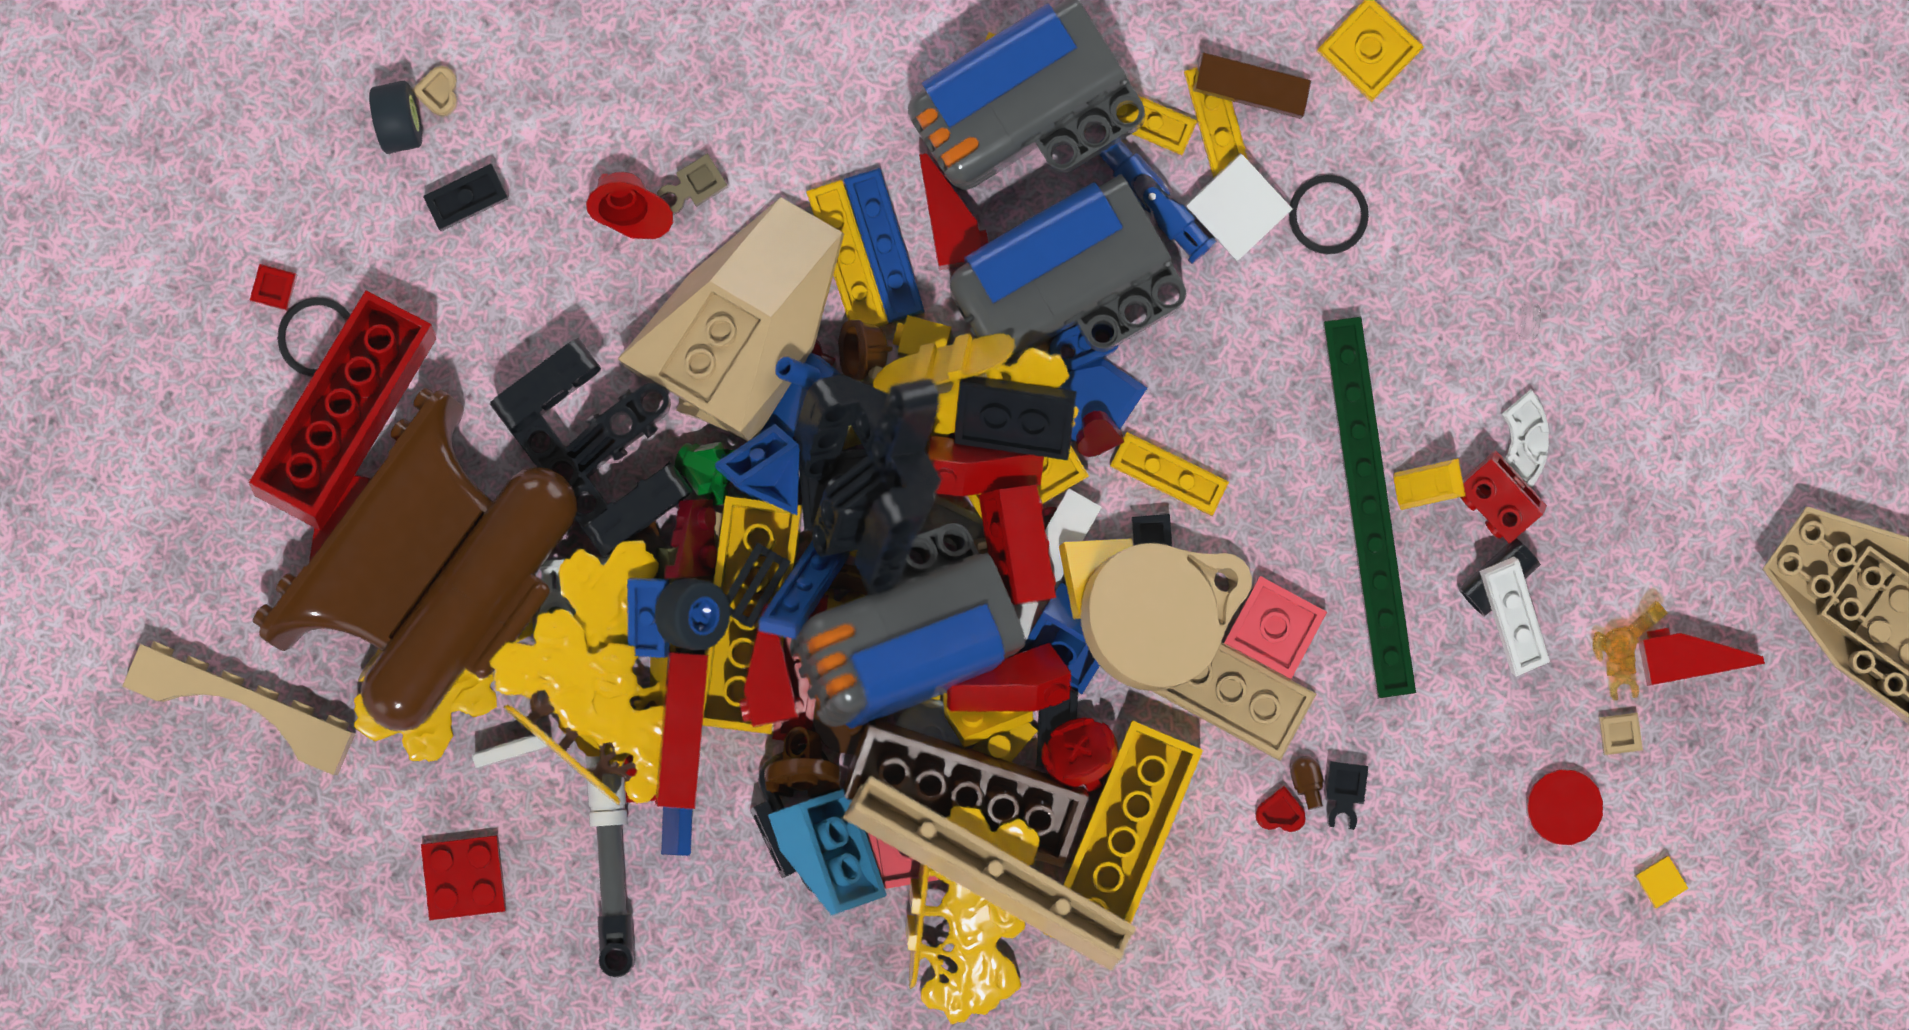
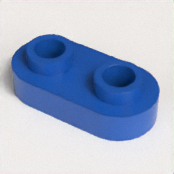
(1082, 351)

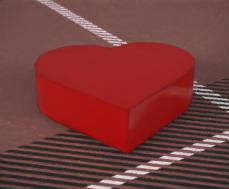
(1280, 811)

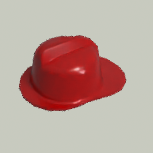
(629, 207)

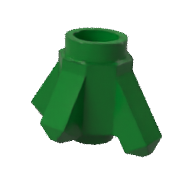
(698, 466)

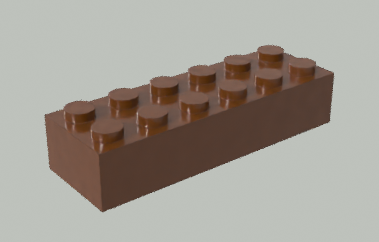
(949, 776)

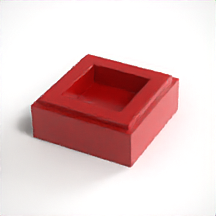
(273, 287)

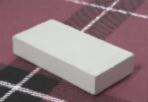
(508, 751)

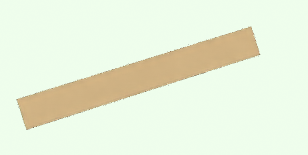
(989, 873)

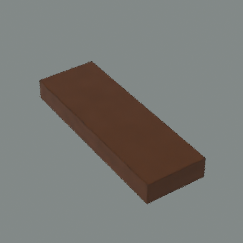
(1252, 85)

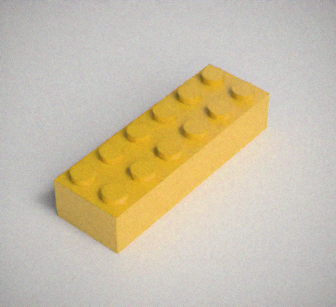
(742, 527)
(1132, 820)

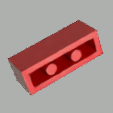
(1018, 543)

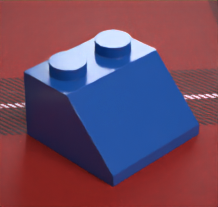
(1066, 637)

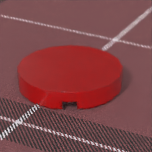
(1564, 807)

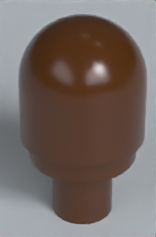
(1308, 780)

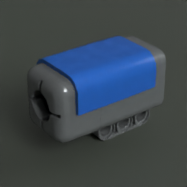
(1068, 269)

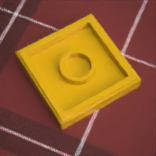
(1370, 49)
(1080, 562)

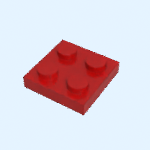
(463, 877)

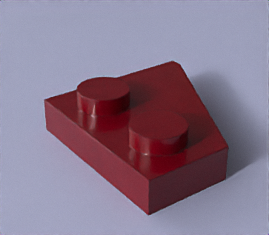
(694, 540)

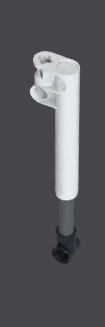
(607, 816)

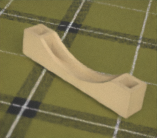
(312, 739)

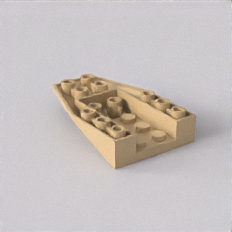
(740, 316)
(1851, 597)

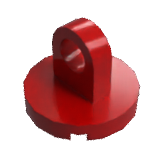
(1080, 753)

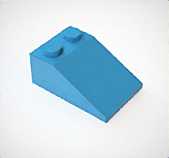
(829, 852)

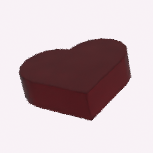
(1097, 434)

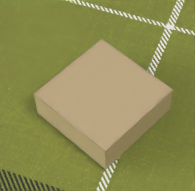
(1620, 734)

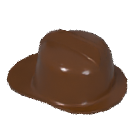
(861, 348)

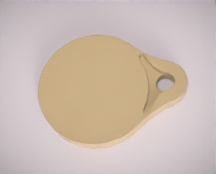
(1158, 614)

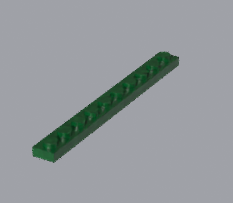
(1369, 507)

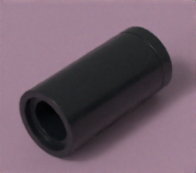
(1474, 588)

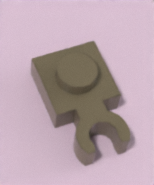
(698, 181)

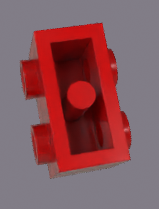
(1504, 494)

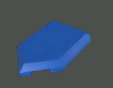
(1104, 389)

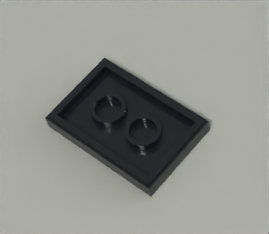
(1015, 417)

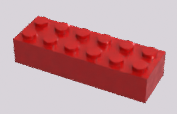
(342, 410)

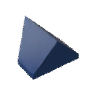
(766, 468)

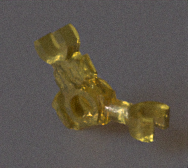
(1620, 648)

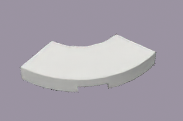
(1527, 436)

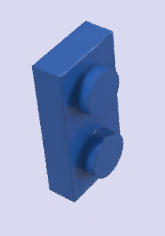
(642, 628)

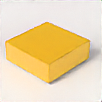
(1661, 882)

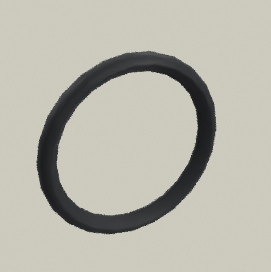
(1330, 249)
(289, 315)

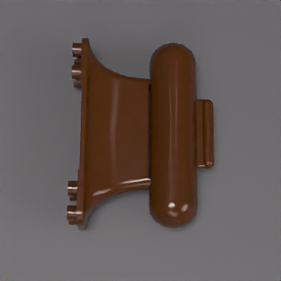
(427, 568)

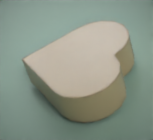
(437, 91)

